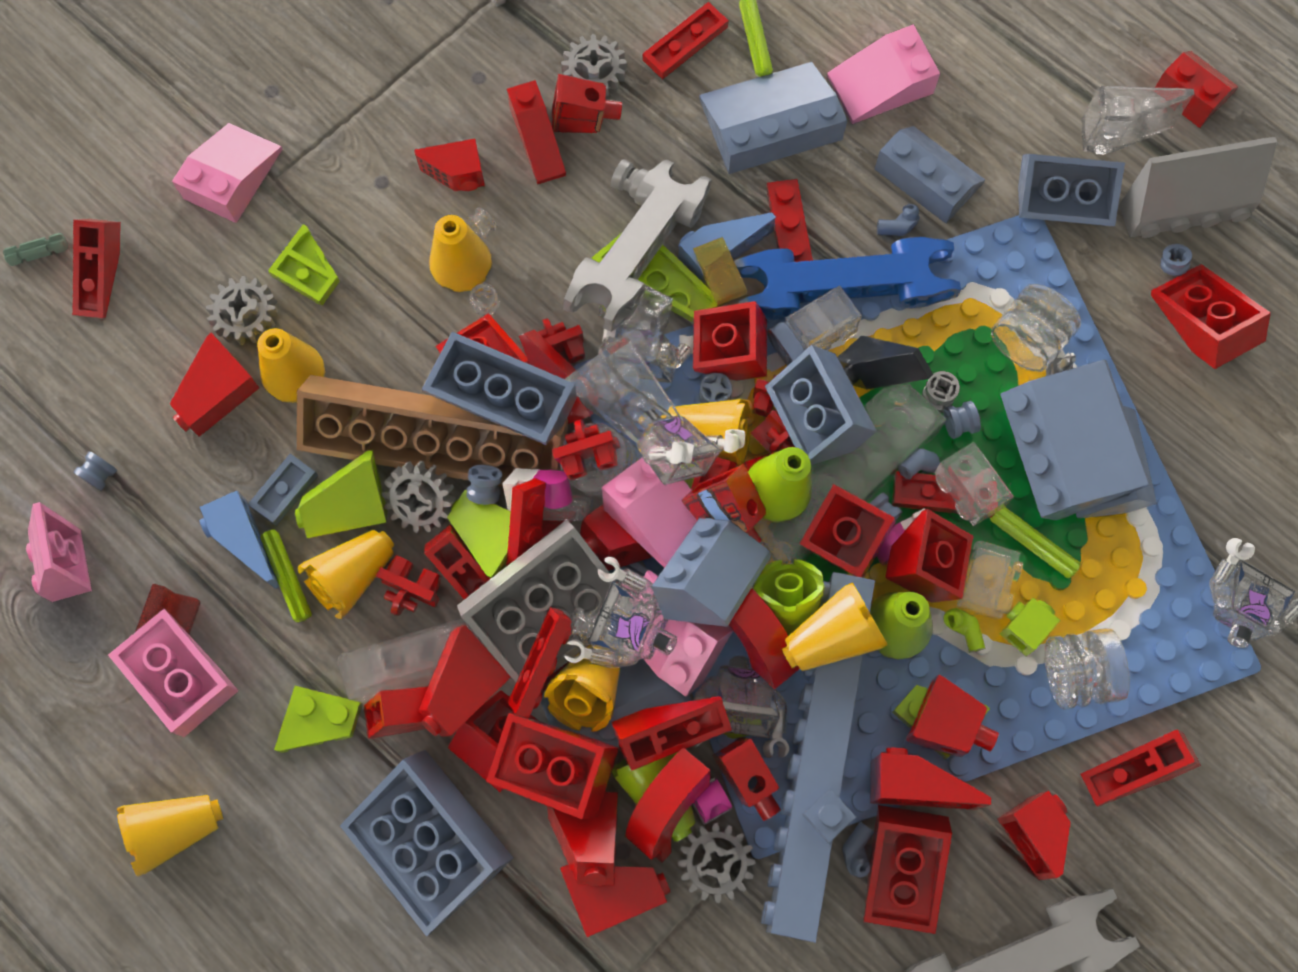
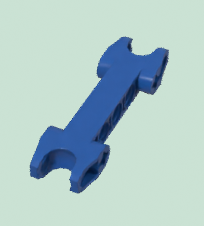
(898, 273)

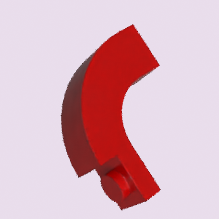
(763, 639)
(665, 804)

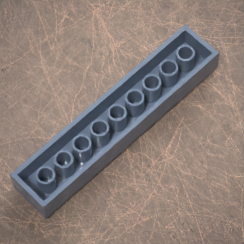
(816, 768)

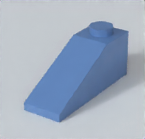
(738, 235)
(234, 527)

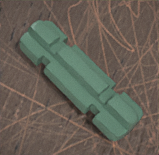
(35, 249)

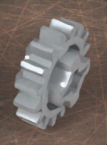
(596, 62)
(237, 300)
(419, 496)
(723, 879)

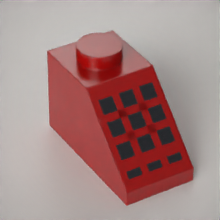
(453, 164)

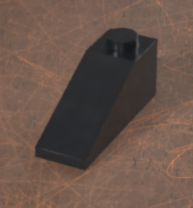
(882, 363)

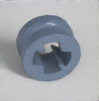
(1176, 251)

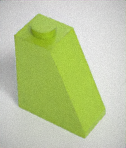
(344, 500)
(483, 532)

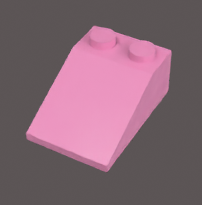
(885, 75)
(226, 171)
(649, 510)
(56, 555)
(693, 655)
(173, 674)

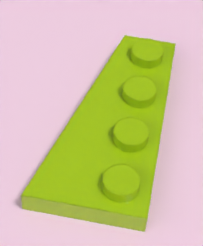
(673, 279)

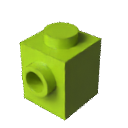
(1029, 625)

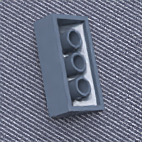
(501, 389)

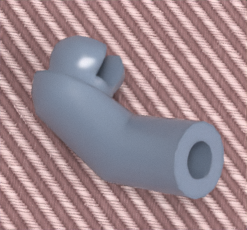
(902, 224)
(919, 460)
(855, 853)

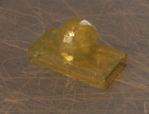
(720, 271)

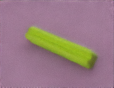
(756, 37)
(1036, 542)
(285, 576)

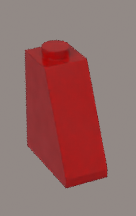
(211, 388)
(460, 683)
(394, 712)
(589, 842)
(605, 906)

